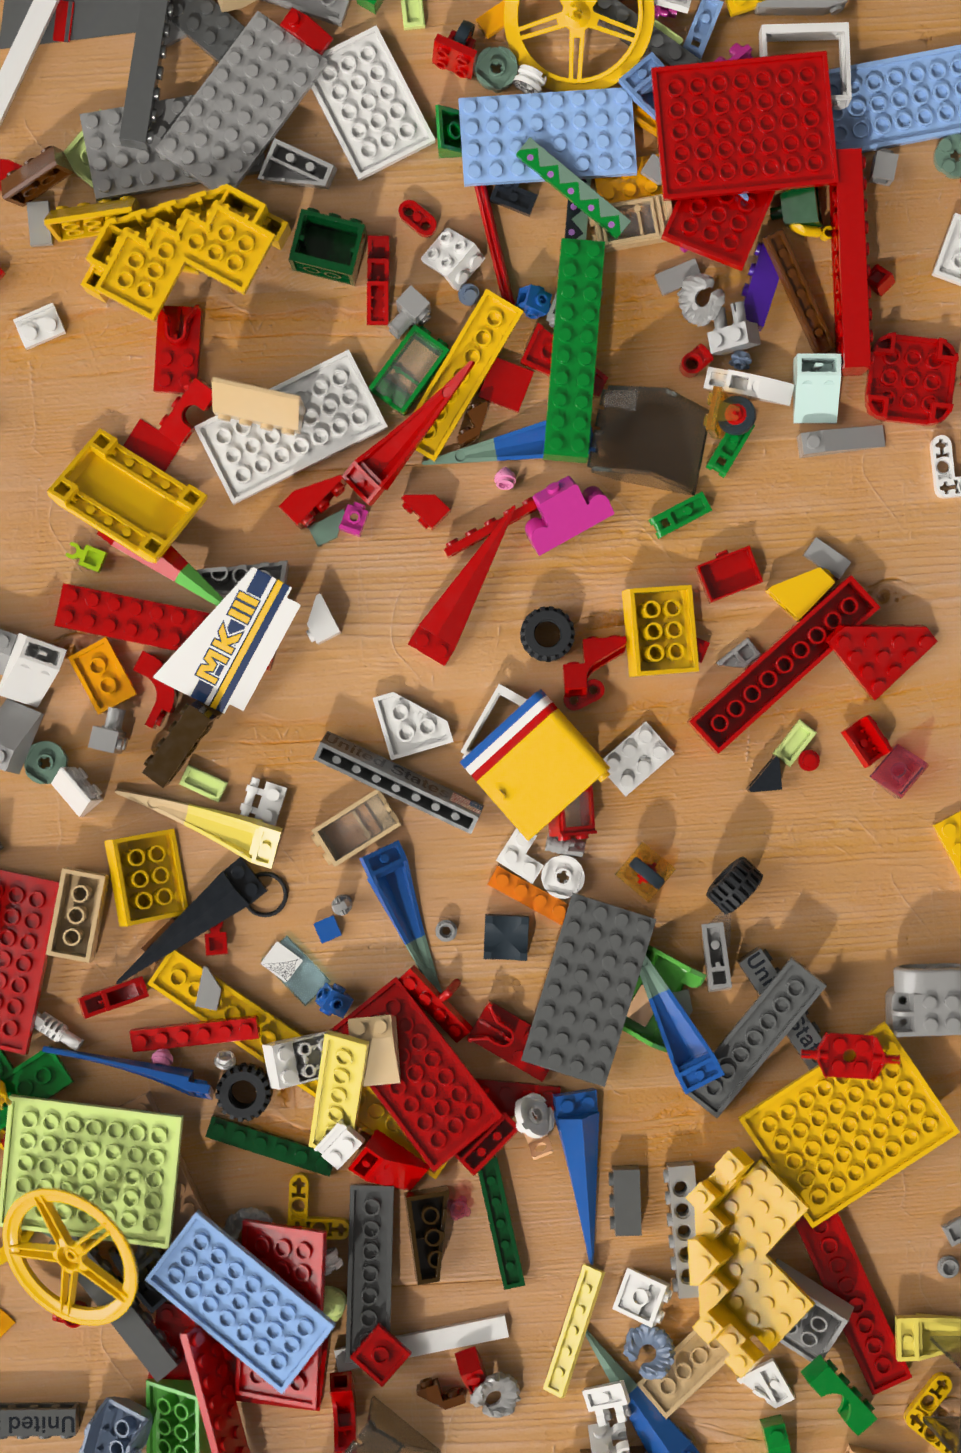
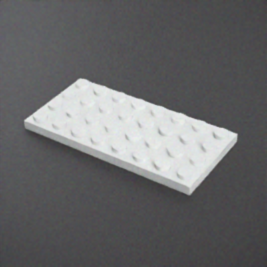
(335, 418)

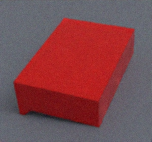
(729, 574)

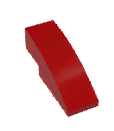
(112, 997)

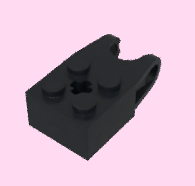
(146, 1259)

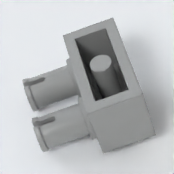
(412, 310)
(736, 337)
(110, 736)

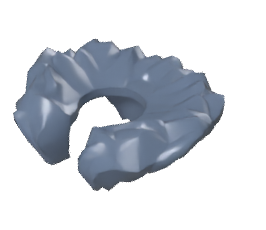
(660, 1341)

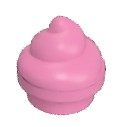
(505, 479)
(162, 1057)

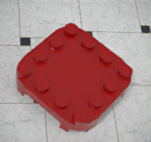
(911, 380)

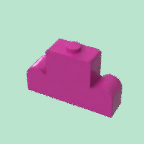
(565, 513)

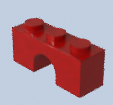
(175, 425)

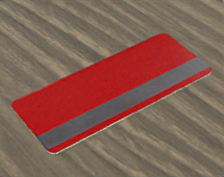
(63, 21)

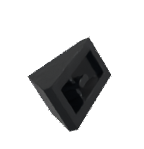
(768, 778)

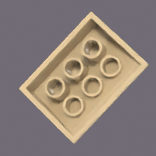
(257, 406)

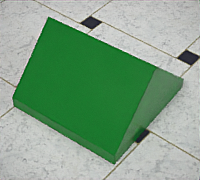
(448, 132)

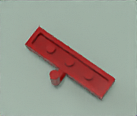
(436, 1002)

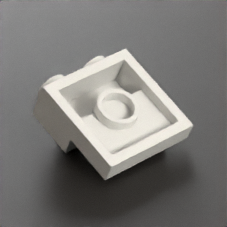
(642, 1297)

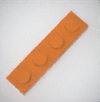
(528, 894)

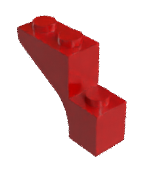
(596, 654)

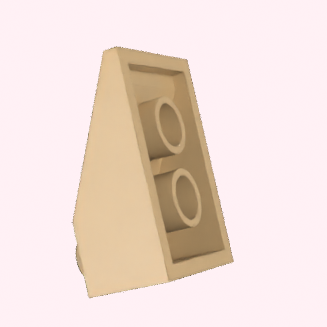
(383, 1051)

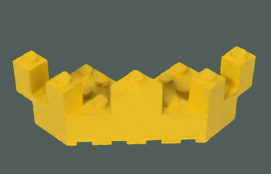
(211, 230)
(738, 1282)

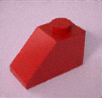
(306, 30)

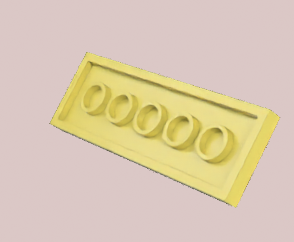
(338, 1084)

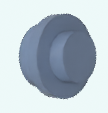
(468, 294)

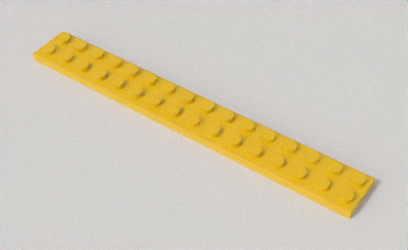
(180, 980)

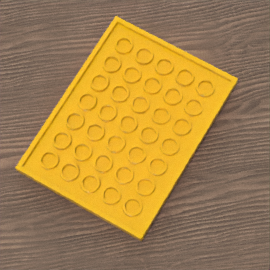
(848, 1134)

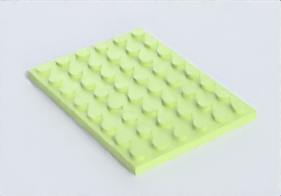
(104, 1153)

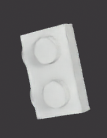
(453, 257)

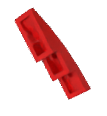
(378, 279)

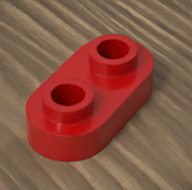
(418, 218)
(588, 699)

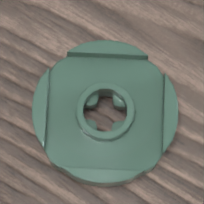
(493, 56)
(942, 158)
(43, 750)

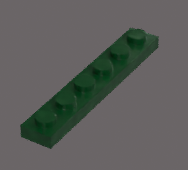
(267, 1145)
(501, 1225)

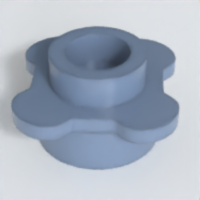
(740, 360)

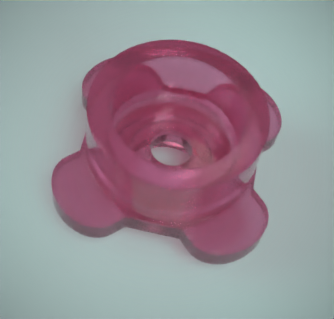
(457, 1214)

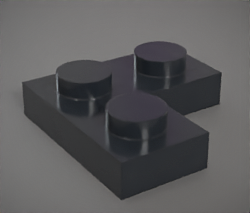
(514, 198)

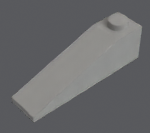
(800, 7)
(840, 440)

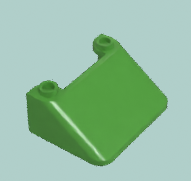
(675, 976)

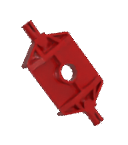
(866, 1064)

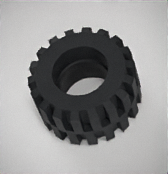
(566, 634)
(734, 885)
(231, 1105)

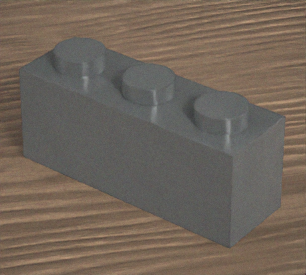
(625, 1200)

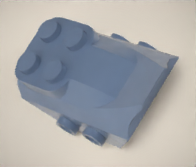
(117, 1427)

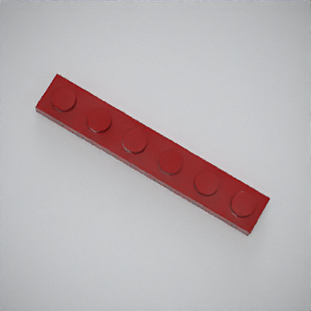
(474, 536)
(195, 1033)

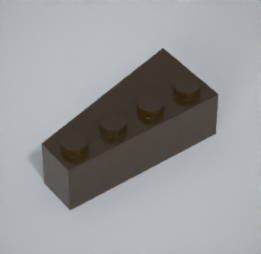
(180, 742)
(426, 1224)

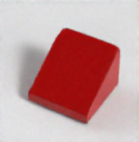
(880, 280)

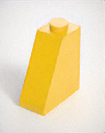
(801, 592)

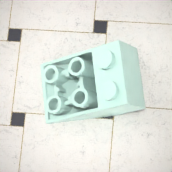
(816, 388)

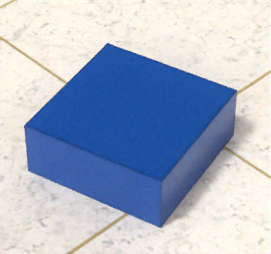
(327, 929)

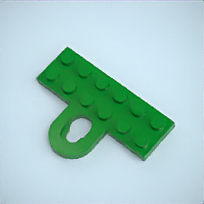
(36, 1077)

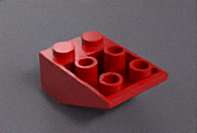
(308, 501)
(387, 1163)

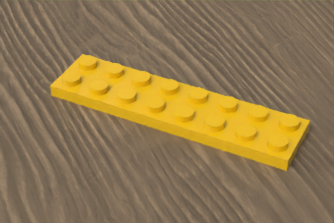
(477, 342)

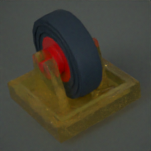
(732, 414)
(645, 871)

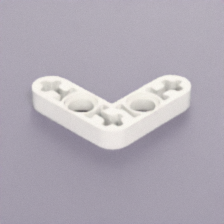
(947, 477)

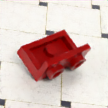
(866, 740)

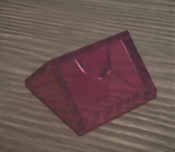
(899, 771)

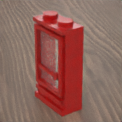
(575, 819)

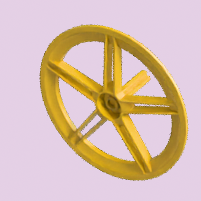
(577, 17)
(71, 1257)

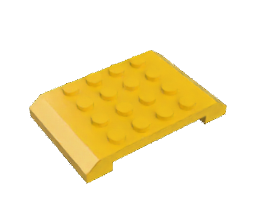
(126, 497)

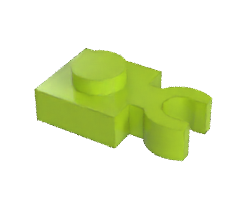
(89, 557)

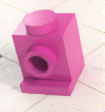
(354, 527)

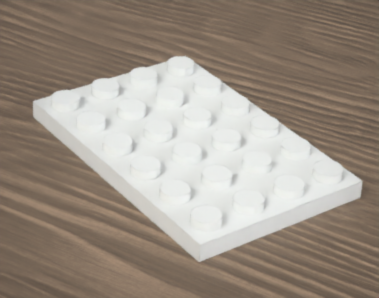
(370, 104)

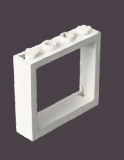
(811, 32)
(500, 690)

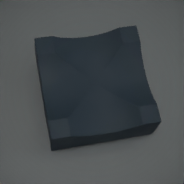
(506, 937)

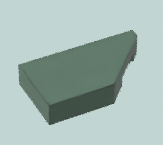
(327, 529)

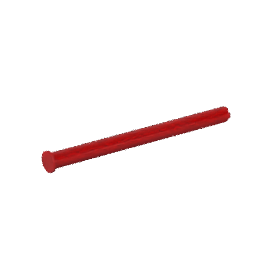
(494, 243)

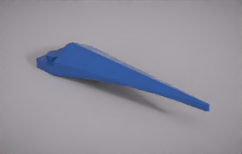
(174, 1077)
(578, 1130)

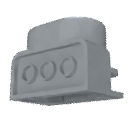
(925, 1000)

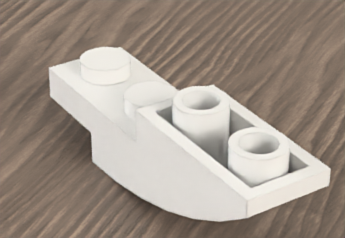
(750, 386)

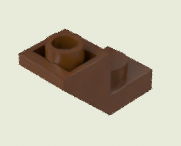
(477, 417)
(431, 1391)

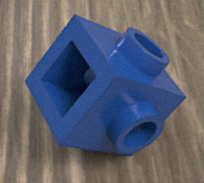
(534, 301)
(333, 1000)

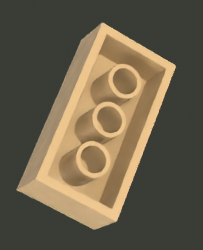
(78, 914)

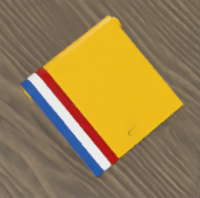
(536, 764)

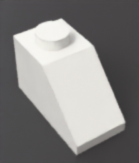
(321, 622)

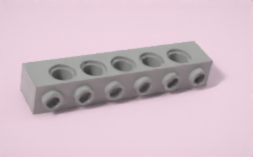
(674, 1173)

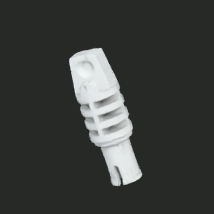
(56, 1030)

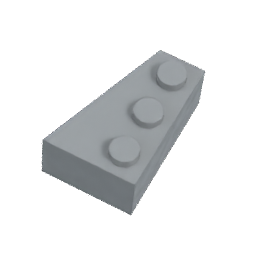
(295, 168)

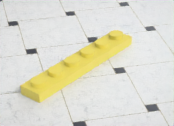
(574, 1330)

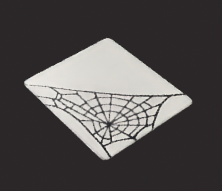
(281, 962)

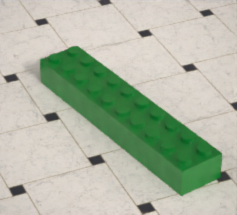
(574, 350)

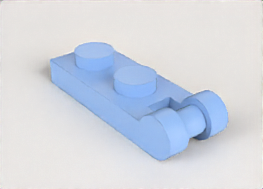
(703, 26)

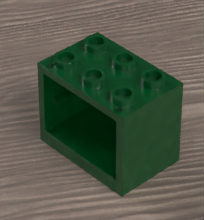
(328, 246)

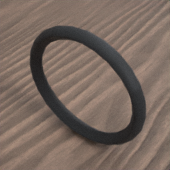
(285, 896)

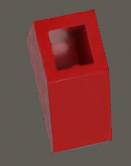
(427, 507)
(470, 1368)

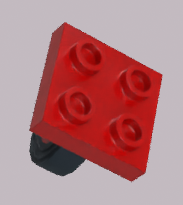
(456, 51)

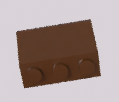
(36, 176)

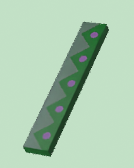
(573, 188)

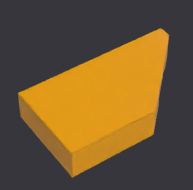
(492, 20)

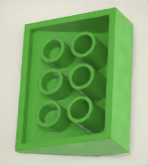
(176, 1418)

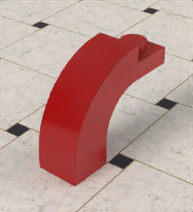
(166, 696)
(344, 1410)

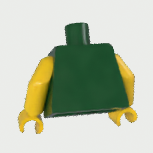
(801, 212)

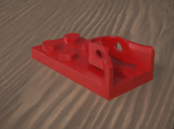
(177, 348)
(505, 1037)

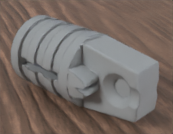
(568, 847)
(342, 905)

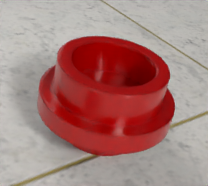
(808, 760)

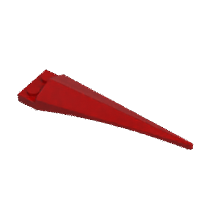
(382, 463)
(444, 624)

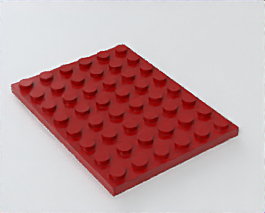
(744, 126)

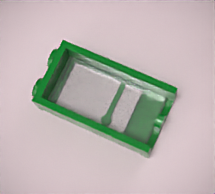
(409, 369)

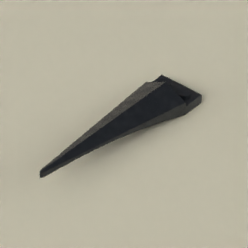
(225, 896)

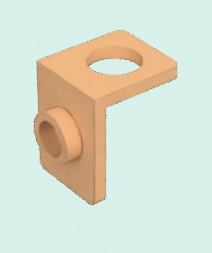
(534, 1143)

